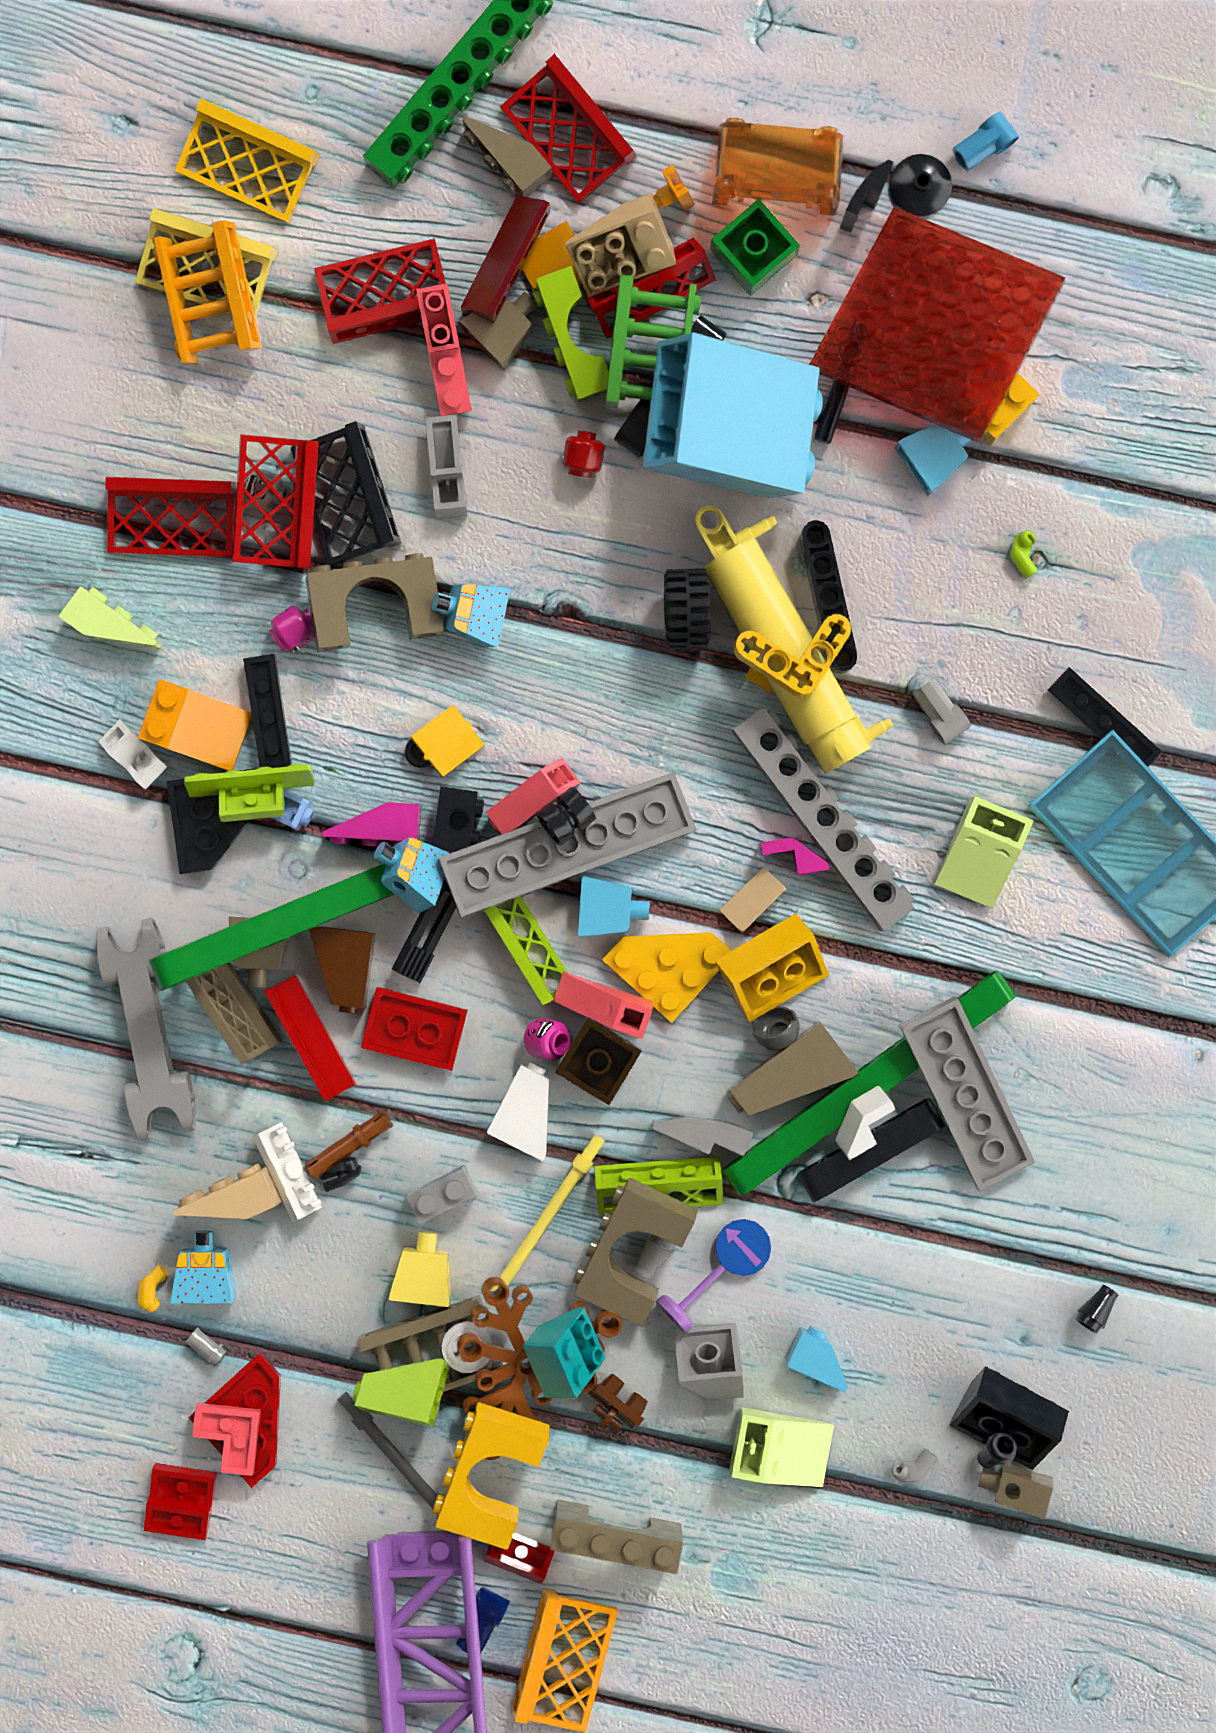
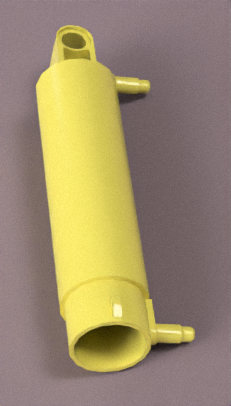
(762, 605)

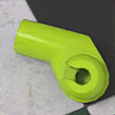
(1020, 553)

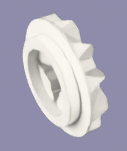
(449, 1347)

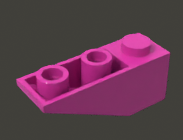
(383, 823)

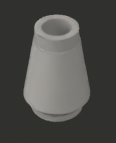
(653, 1255)

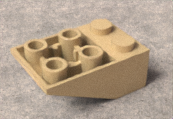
(623, 242)
(234, 1199)

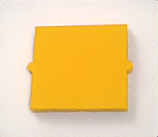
(447, 741)

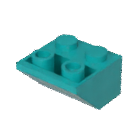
(564, 1354)

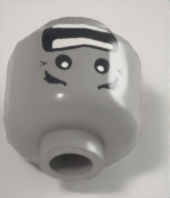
(267, 499)

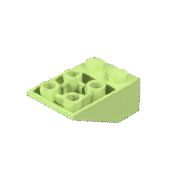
(983, 851)
(780, 1449)

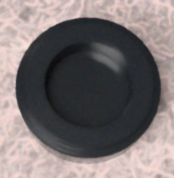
(415, 756)

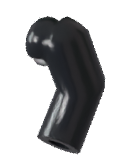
(349, 1172)

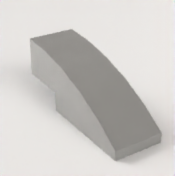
(446, 467)
(704, 1132)

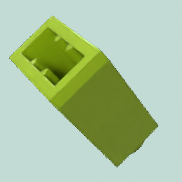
(404, 1392)

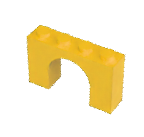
(487, 1435)

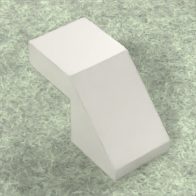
(132, 754)
(854, 1133)

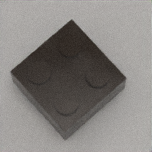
(598, 1061)

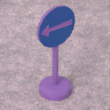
(740, 1248)

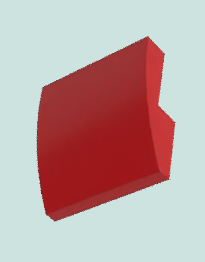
(180, 1501)

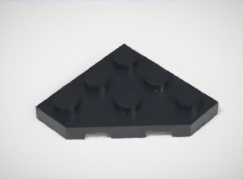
(198, 829)

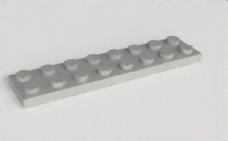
(531, 859)

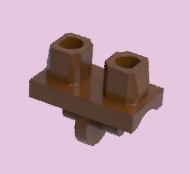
(628, 1412)

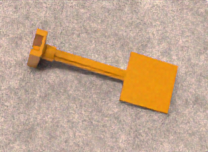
(551, 254)

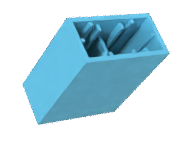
(732, 417)

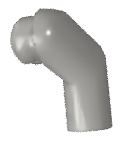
(914, 1470)

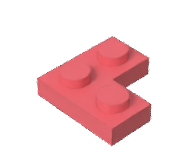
(237, 1429)

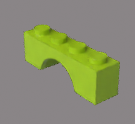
(559, 296)

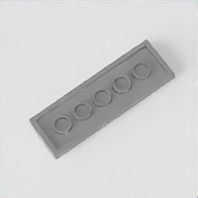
(967, 1093)

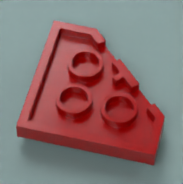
(255, 1388)

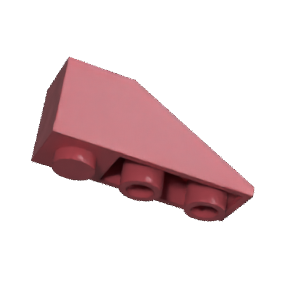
(604, 1004)

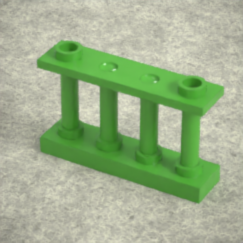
(626, 327)

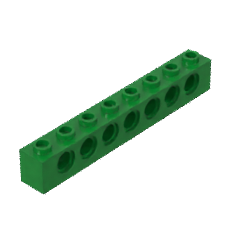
(441, 85)

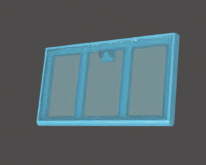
(1135, 841)

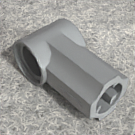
(945, 718)

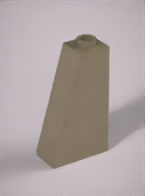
(792, 1072)

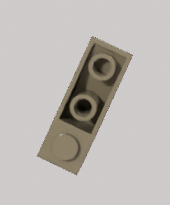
(514, 158)

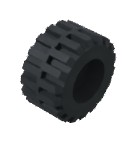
(687, 608)

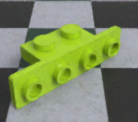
(250, 792)

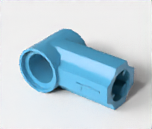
(992, 137)

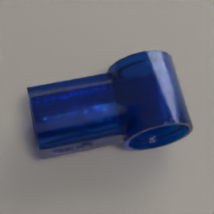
(490, 1612)

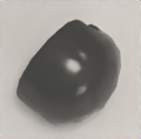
(776, 1028)

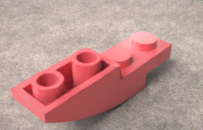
(444, 349)

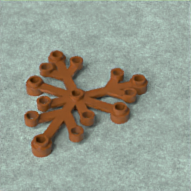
(508, 1321)

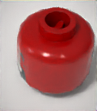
(583, 454)

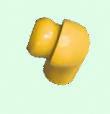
(147, 1289)

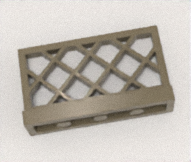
(234, 1012)

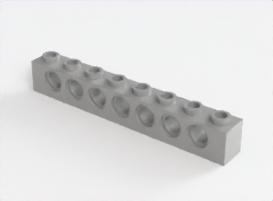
(899, 900)

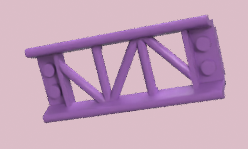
(423, 1555)

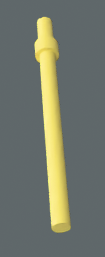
(581, 1165)

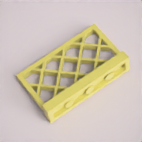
(192, 230)

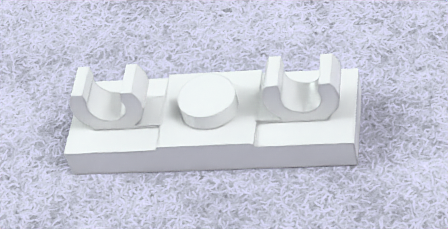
(287, 1172)

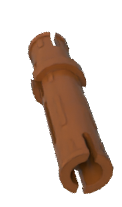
(343, 1148)

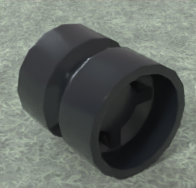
(568, 814)

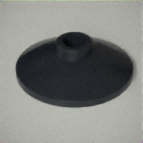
(920, 199)

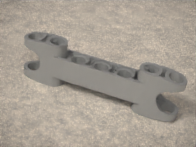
(156, 1081)

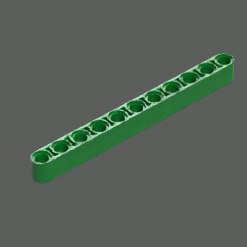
(830, 1109)

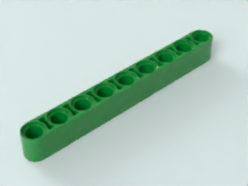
(269, 928)

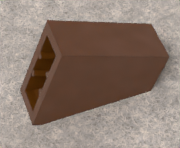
(345, 965)

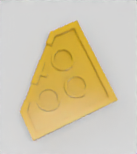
(667, 967)

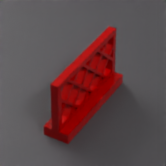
(590, 113)
(382, 317)
(170, 489)
(302, 501)

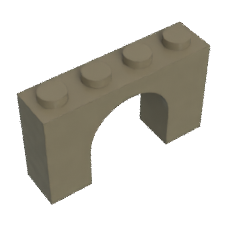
(410, 578)
(636, 1209)
(649, 1548)

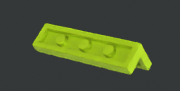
(520, 954)
(666, 1176)

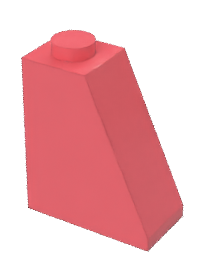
(532, 796)

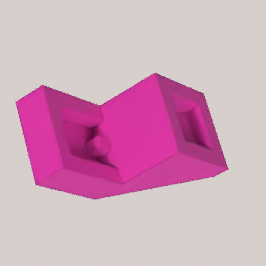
(804, 859)

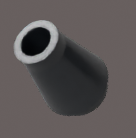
(1097, 1309)
(998, 1450)

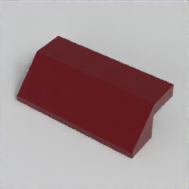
(506, 257)

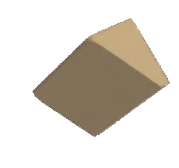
(752, 899)

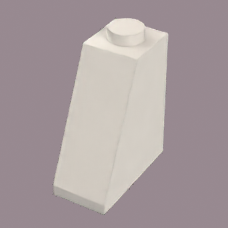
(524, 1112)

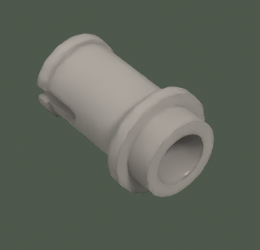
(206, 1347)

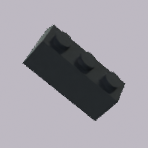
(1004, 1406)

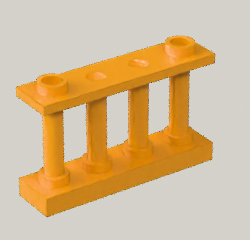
(236, 302)

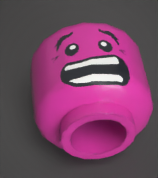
(292, 629)
(546, 1039)

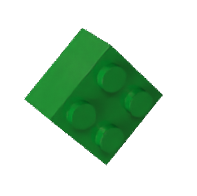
(754, 247)

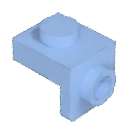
(296, 811)

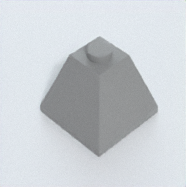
(710, 1361)

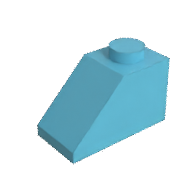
(815, 1357)

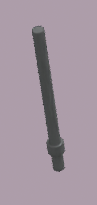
(364, 1421)

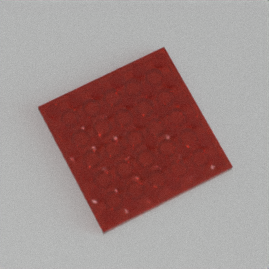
(937, 324)

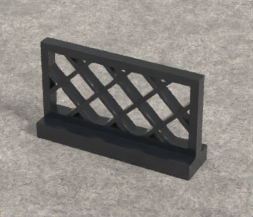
(373, 494)

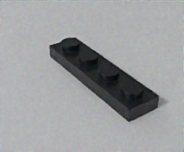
(267, 711)
(1100, 714)

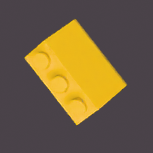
(773, 967)

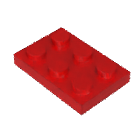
(414, 1028)

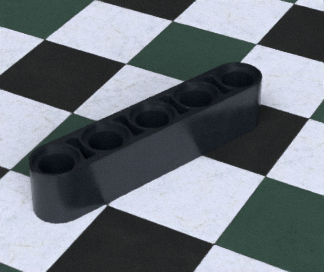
(634, 429)
(829, 581)
(891, 1138)

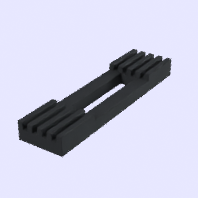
(413, 960)

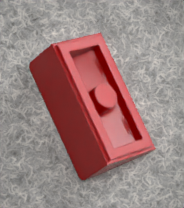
(522, 1558)

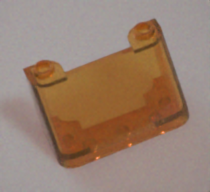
(778, 164)

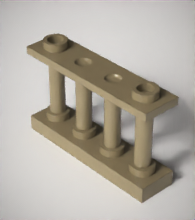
(408, 1331)

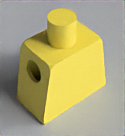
(423, 1274)

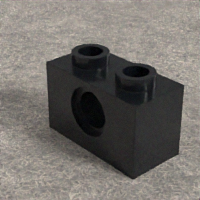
(451, 802)

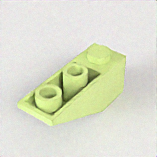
(98, 621)

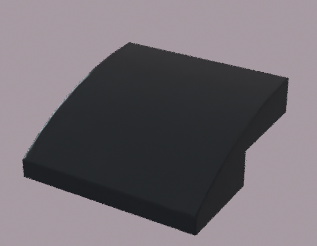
(866, 194)

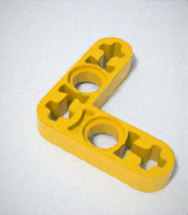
(802, 666)

